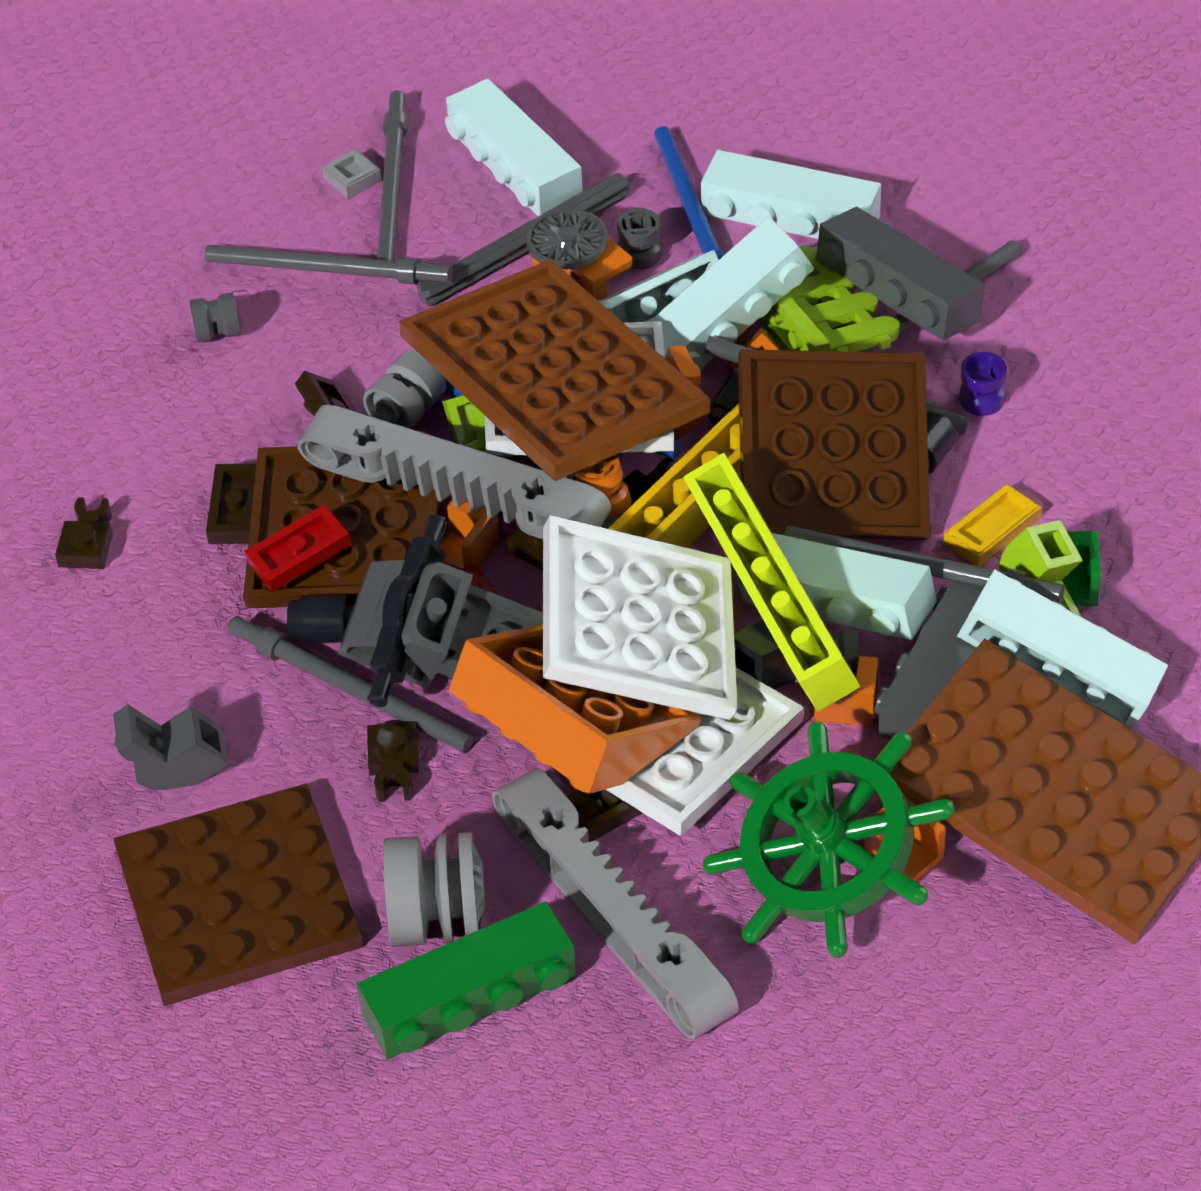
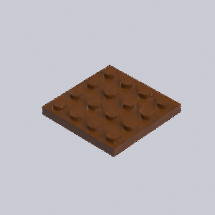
(836, 441)
(374, 514)
(237, 894)

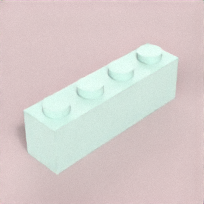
(513, 147)
(791, 195)
(734, 291)
(650, 296)
(859, 587)
(1065, 648)

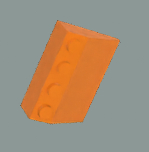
(577, 730)

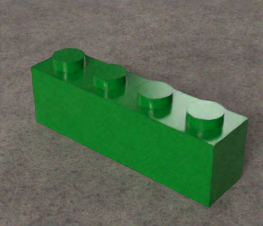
(466, 980)

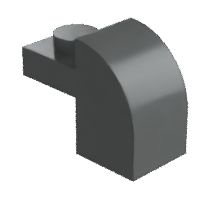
(173, 753)

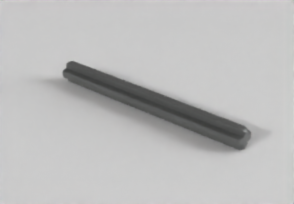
(514, 243)

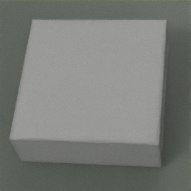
(351, 173)

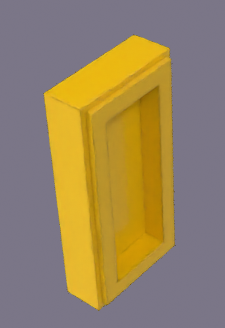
(992, 525)

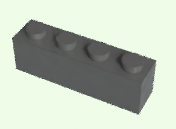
(900, 273)
(930, 663)

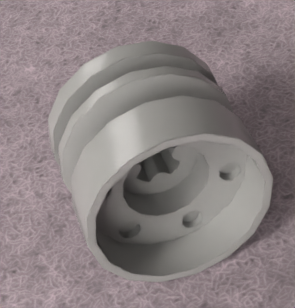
(431, 888)

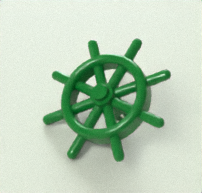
(827, 837)

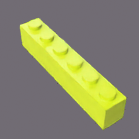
(771, 583)

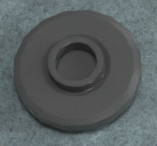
(568, 238)

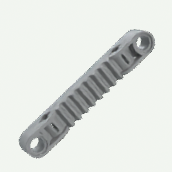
(343, 438)
(661, 960)

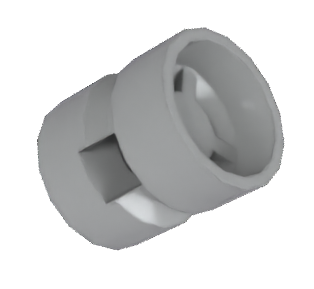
(405, 391)

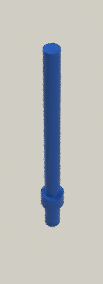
(686, 191)

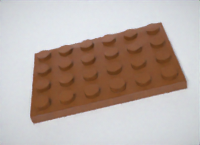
(554, 369)
(1057, 789)

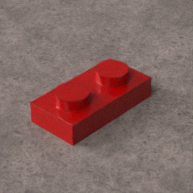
(298, 548)

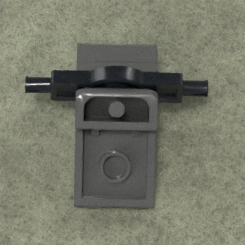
(420, 613)

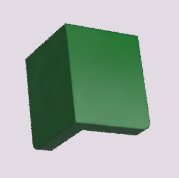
(1084, 579)

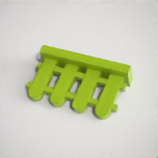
(809, 328)

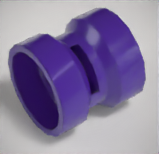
(982, 383)

